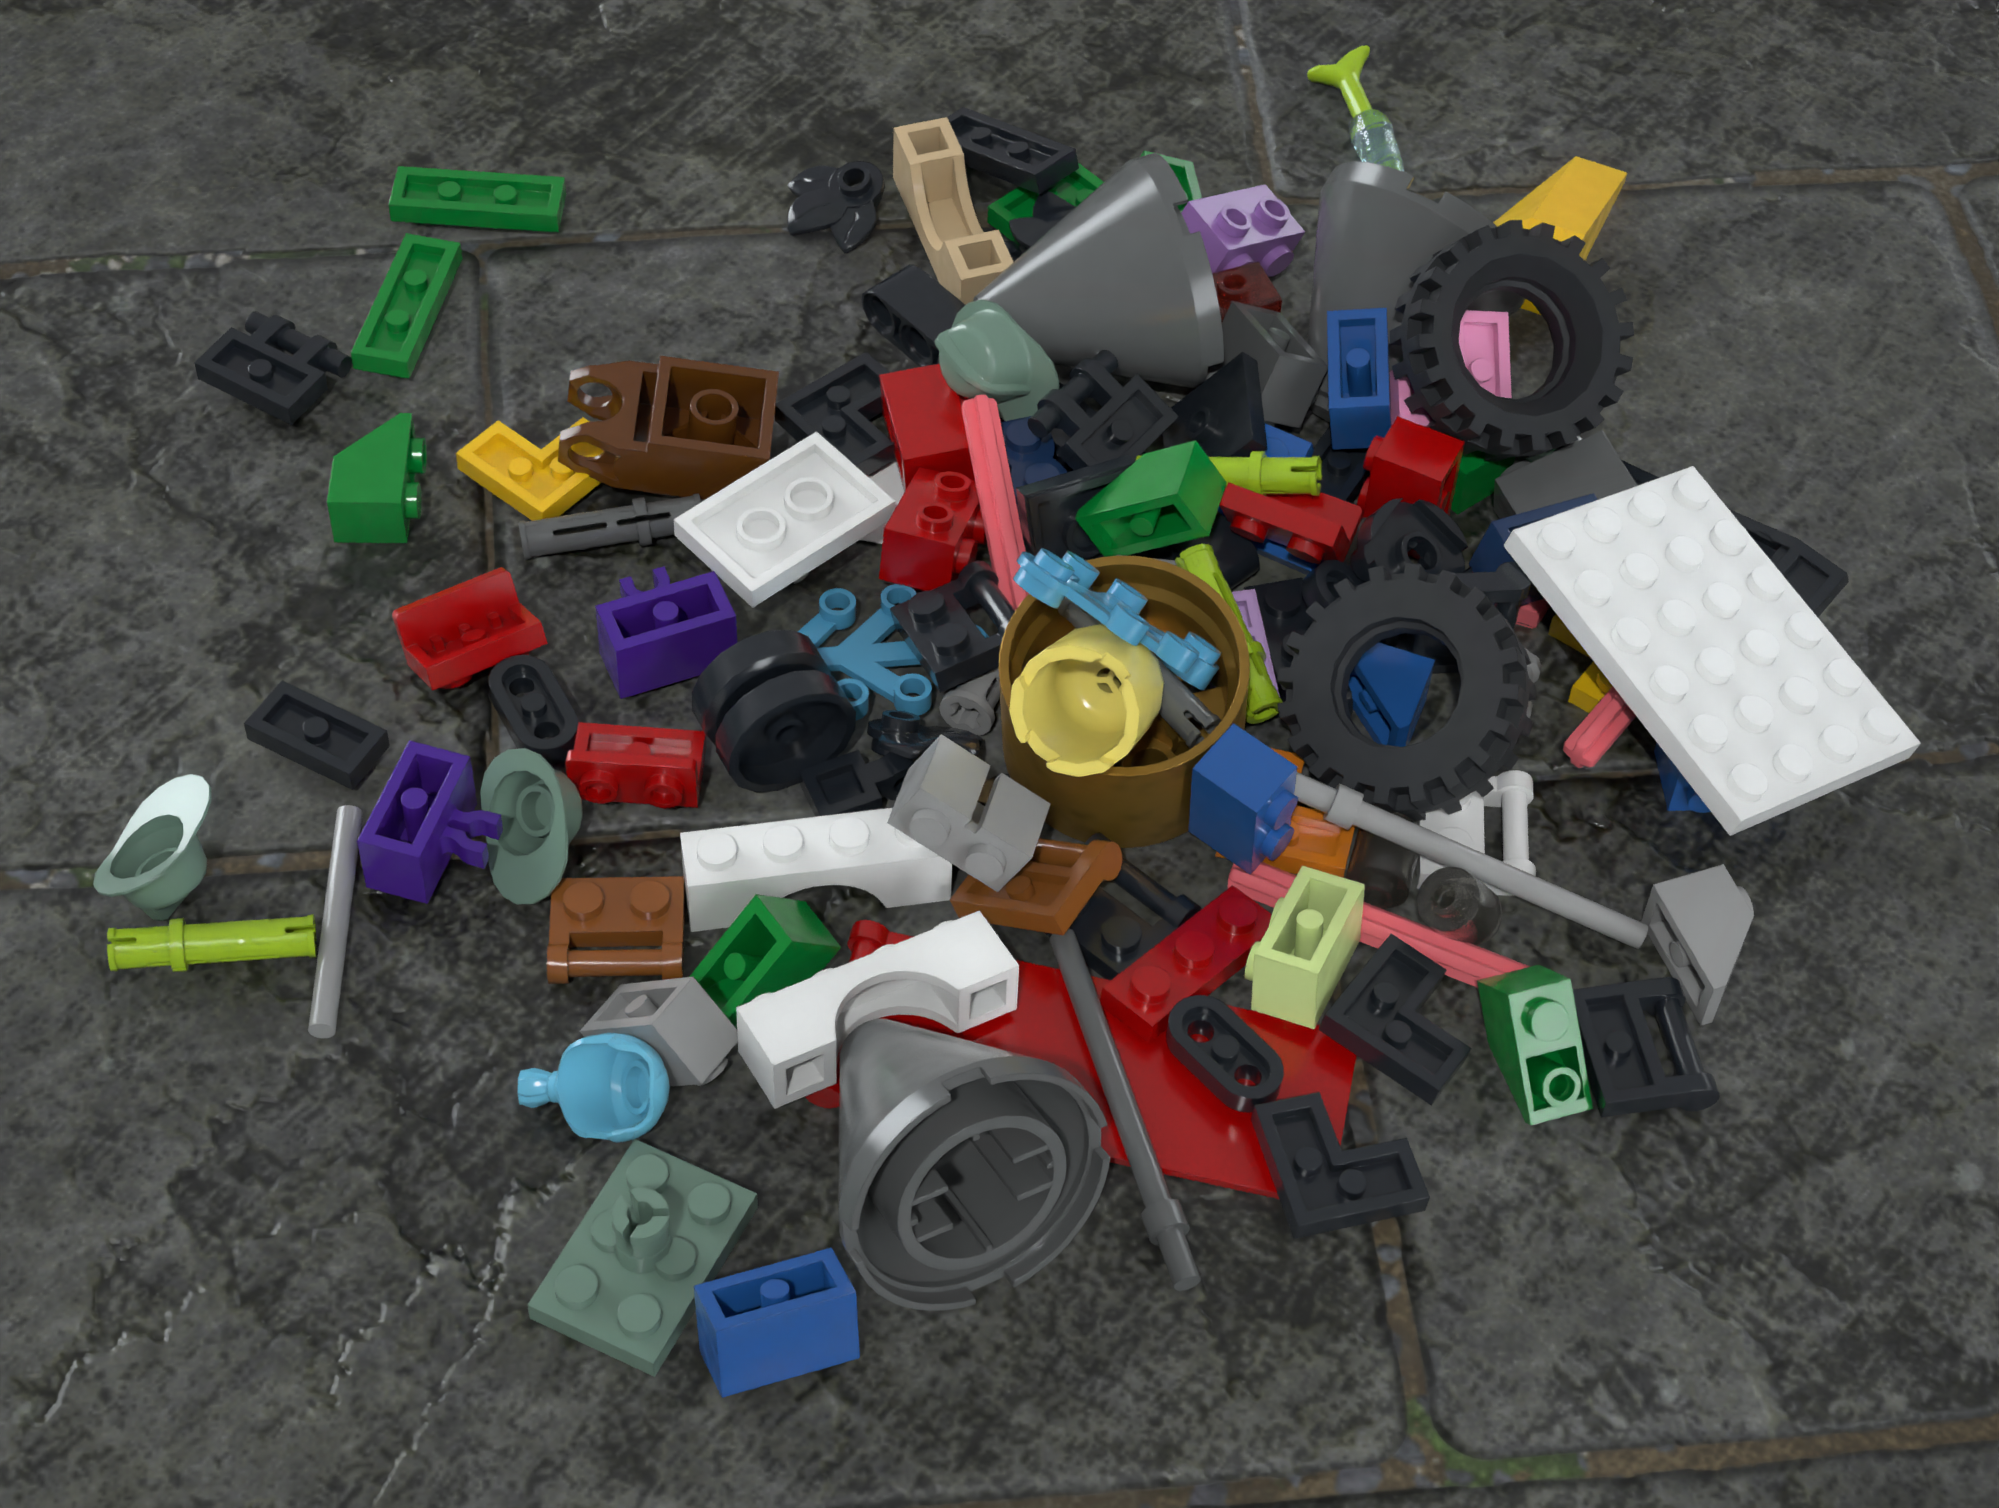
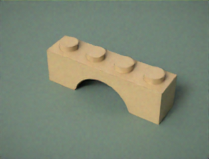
(937, 197)

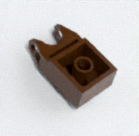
(672, 425)

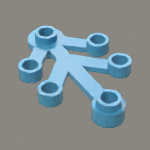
(1055, 578)
(864, 655)

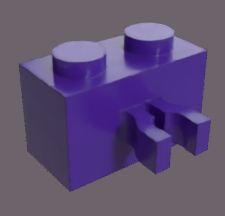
(664, 631)
(422, 822)

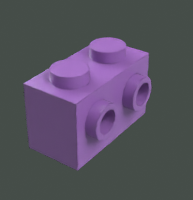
(1245, 229)

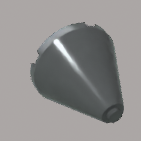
(1372, 243)
(1121, 281)
(959, 1163)

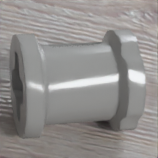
(977, 700)

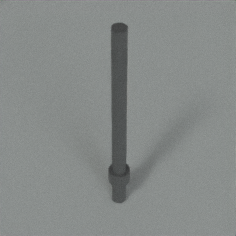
(1163, 1216)

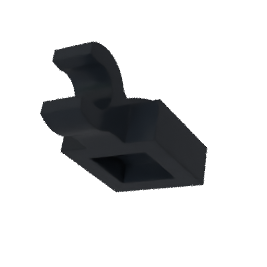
(851, 785)

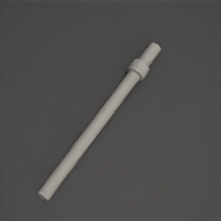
(1346, 808)

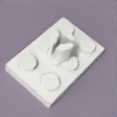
(784, 519)

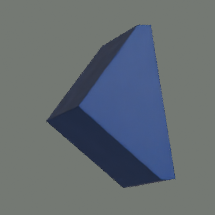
(1390, 692)

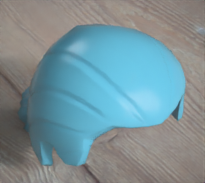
(605, 1087)

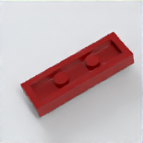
(1186, 963)

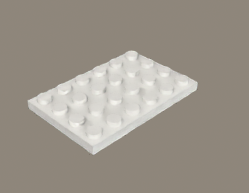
(1711, 648)

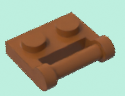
(1047, 889)
(616, 915)

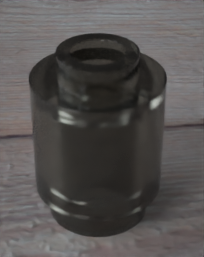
(1383, 868)
(1459, 906)

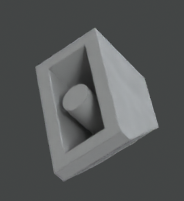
(1699, 933)
(675, 1021)

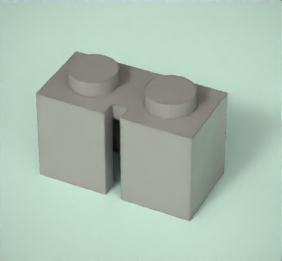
(943, 814)

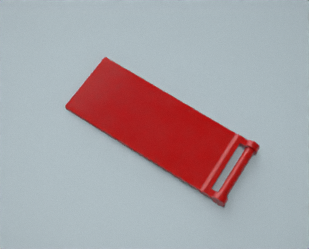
(1185, 1121)

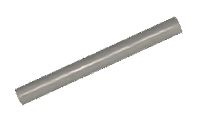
(335, 922)

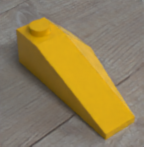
(1573, 201)

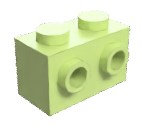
(1306, 947)

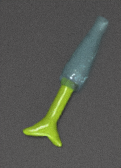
(1370, 128)

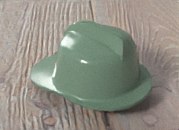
(995, 358)
(539, 821)
(159, 849)

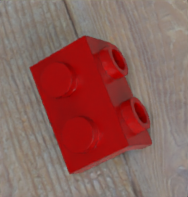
(1305, 523)
(466, 629)
(637, 764)

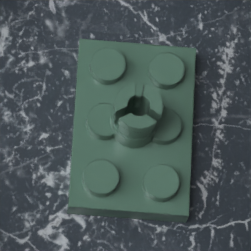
(639, 1254)

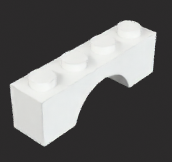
(782, 857)
(947, 974)

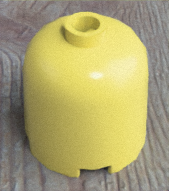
(1076, 711)

